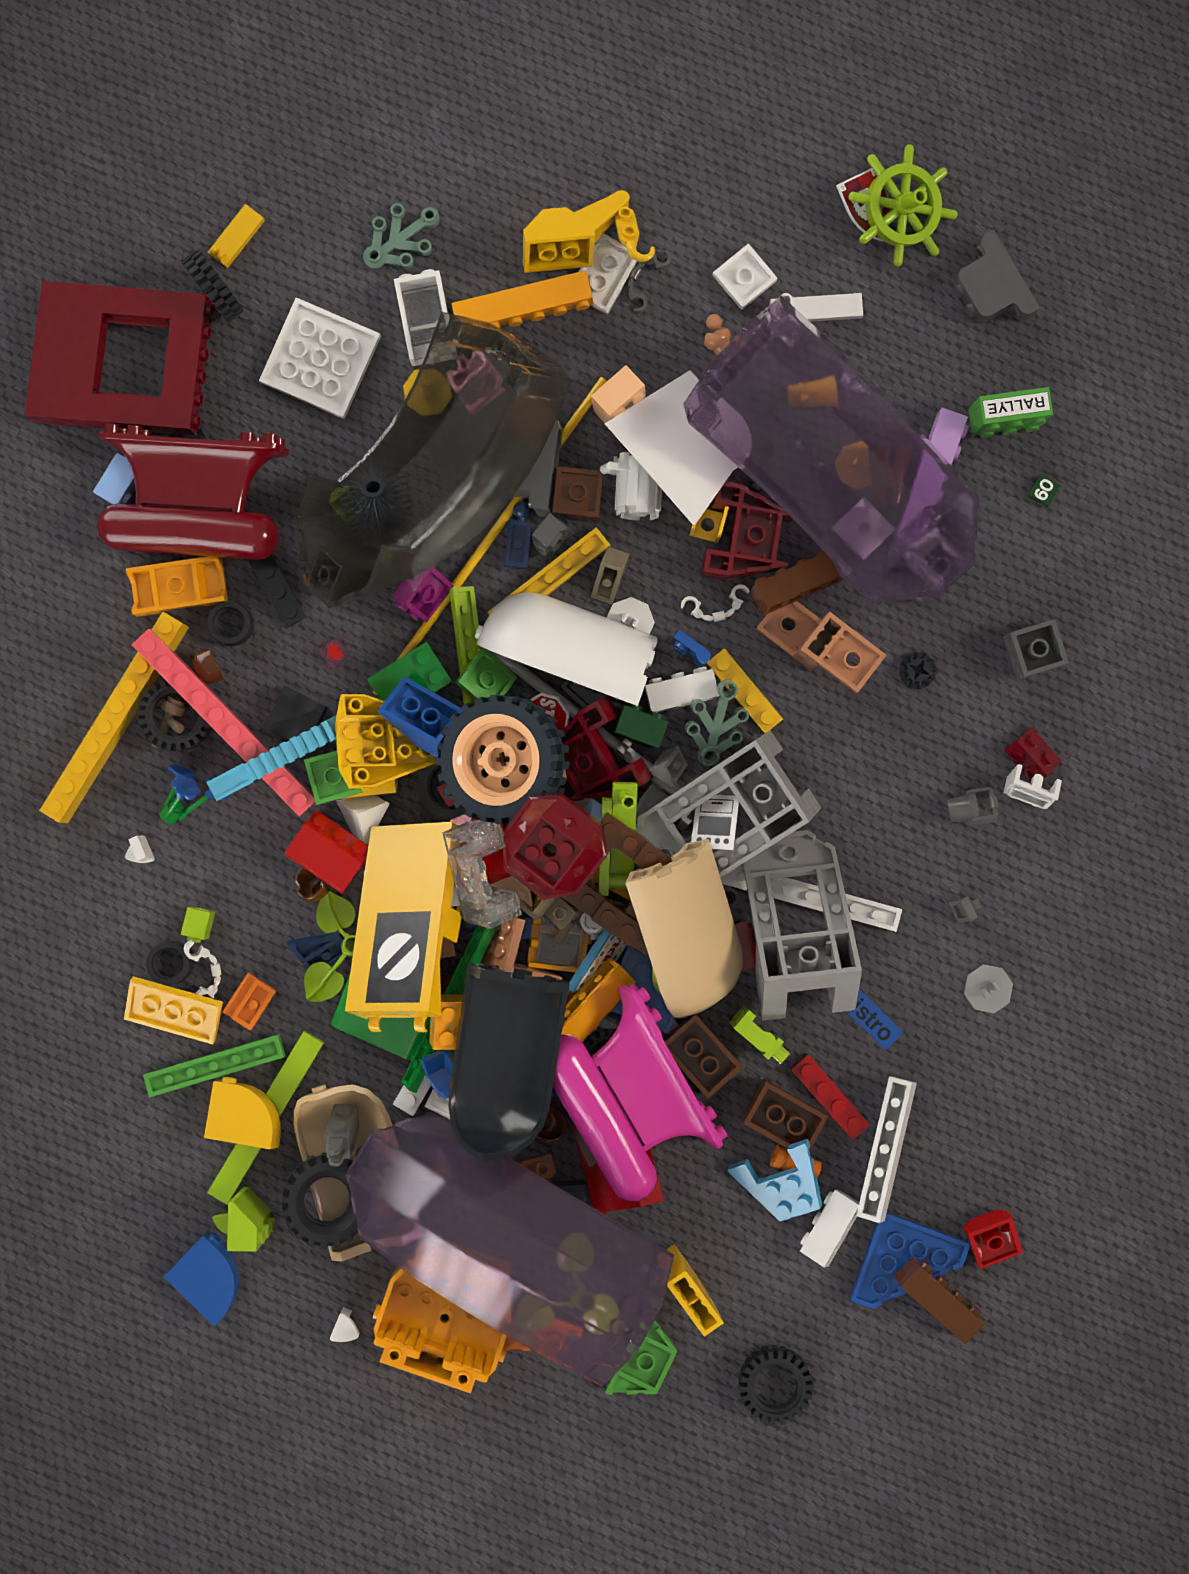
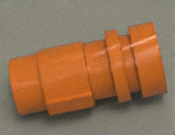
(781, 1159)

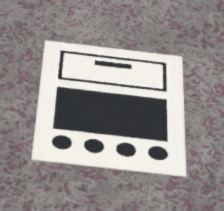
(716, 821)

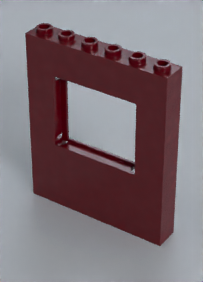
(72, 351)

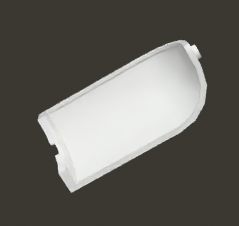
(570, 644)

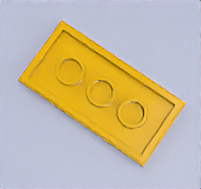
(173, 1010)

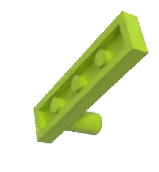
(624, 808)
(605, 880)

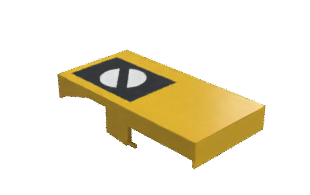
(403, 925)

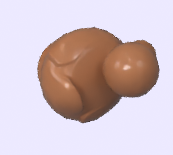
(720, 337)

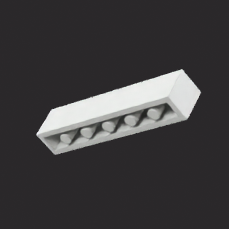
(886, 1149)

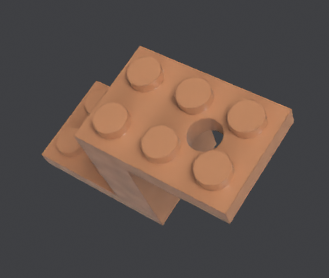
(822, 643)
(504, 948)

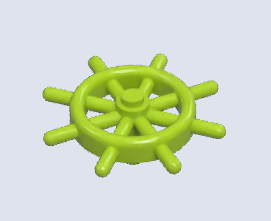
(903, 205)

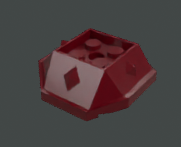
(569, 828)

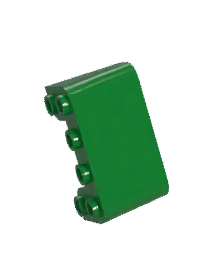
(396, 1034)

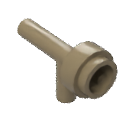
(174, 707)

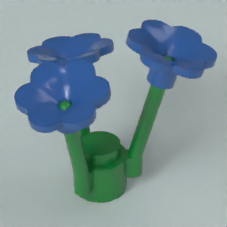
(184, 787)

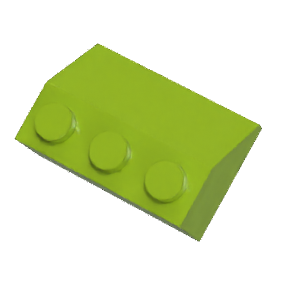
(248, 1222)

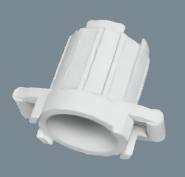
(635, 489)

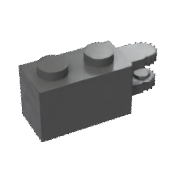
(341, 1133)

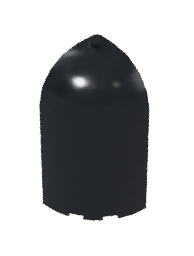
(505, 1059)

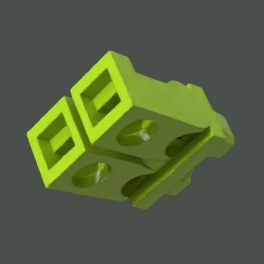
(766, 1042)

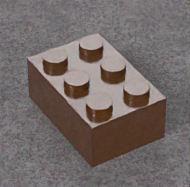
(701, 1055)
(783, 1115)

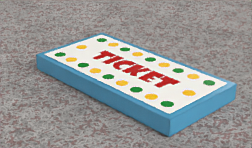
(604, 947)

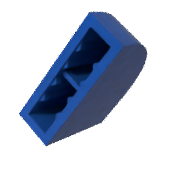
(207, 1277)

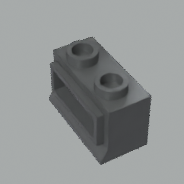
(549, 535)

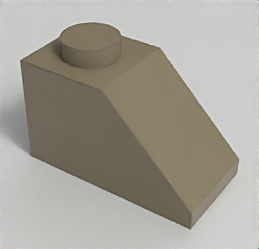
(609, 575)

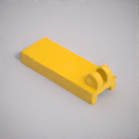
(236, 236)

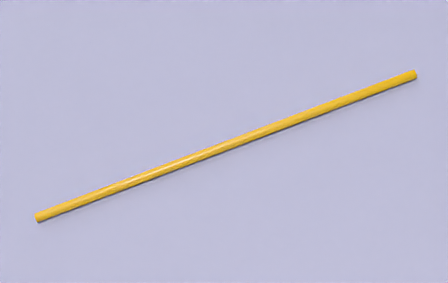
(495, 530)

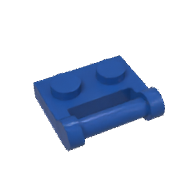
(685, 645)

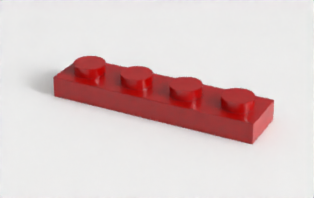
(830, 1096)

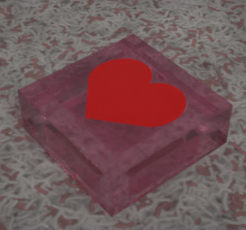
(334, 653)

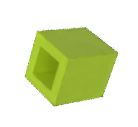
(197, 924)

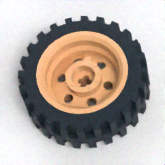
(480, 726)

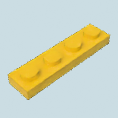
(748, 694)

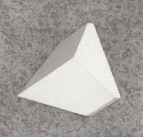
(363, 814)

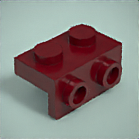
(1032, 754)

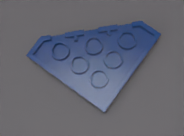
(892, 1247)

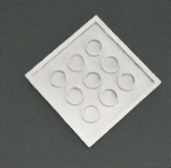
(320, 358)

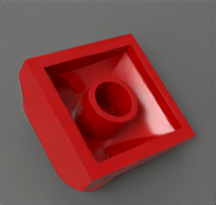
(992, 1238)

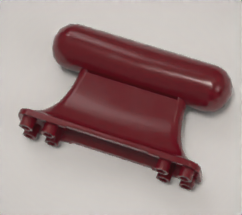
(191, 495)

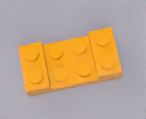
(177, 585)

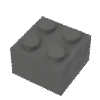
(1036, 649)

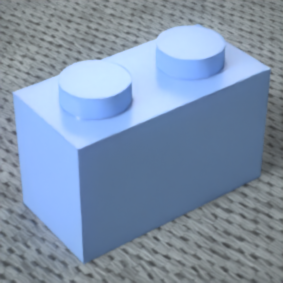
(117, 482)

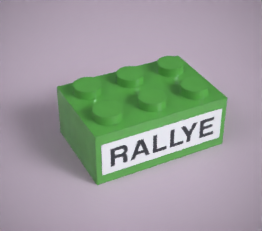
(1010, 412)

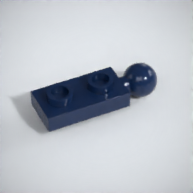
(518, 537)

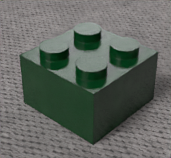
(639, 727)

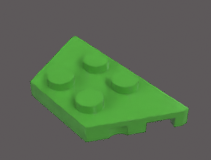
(647, 1367)

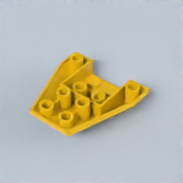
(371, 747)

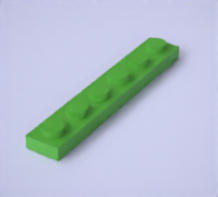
(214, 1065)

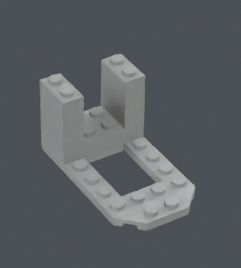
(759, 788)
(805, 959)

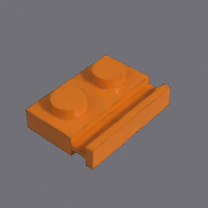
(249, 1001)

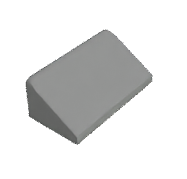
(669, 766)

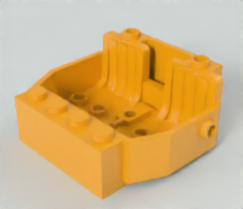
(412, 1323)

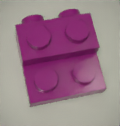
(422, 594)

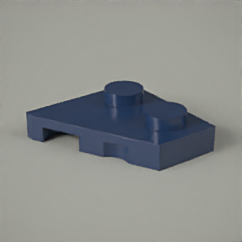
(317, 948)

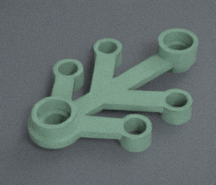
(399, 239)
(716, 726)

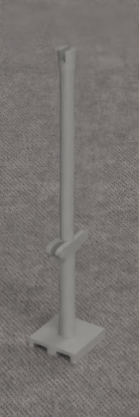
(622, 749)

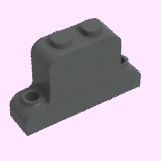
(993, 284)
(541, 481)

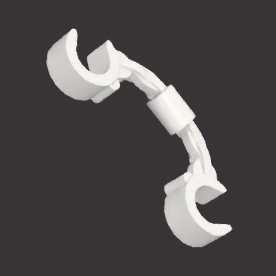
(717, 616)
(215, 967)

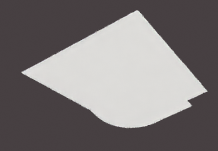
(671, 449)

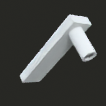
(827, 306)

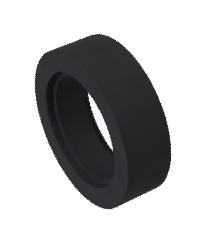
(427, 798)

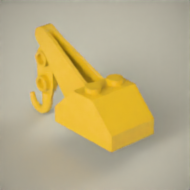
(567, 238)

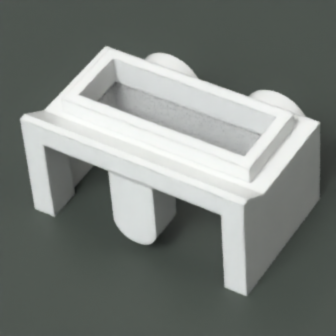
(1032, 792)

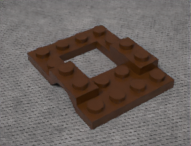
(604, 912)

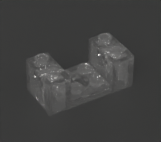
(478, 900)

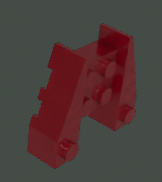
(752, 537)
(591, 763)

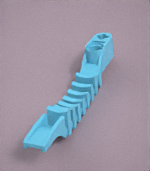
(275, 758)

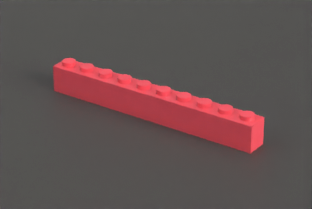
(220, 717)

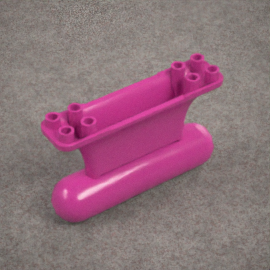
(630, 1097)

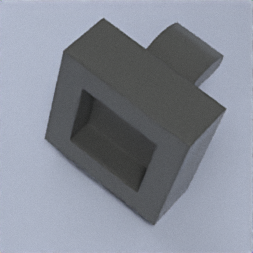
(964, 909)

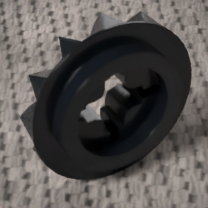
(907, 673)

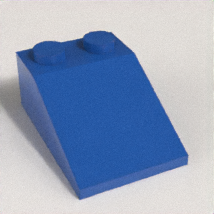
(419, 714)

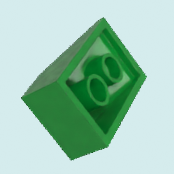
(418, 665)

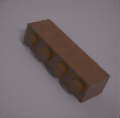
(794, 583)
(939, 1300)

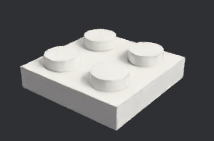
(745, 276)

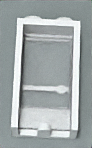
(420, 305)

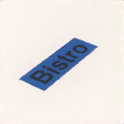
(875, 1021)

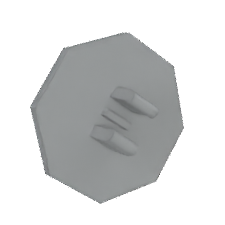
(988, 988)

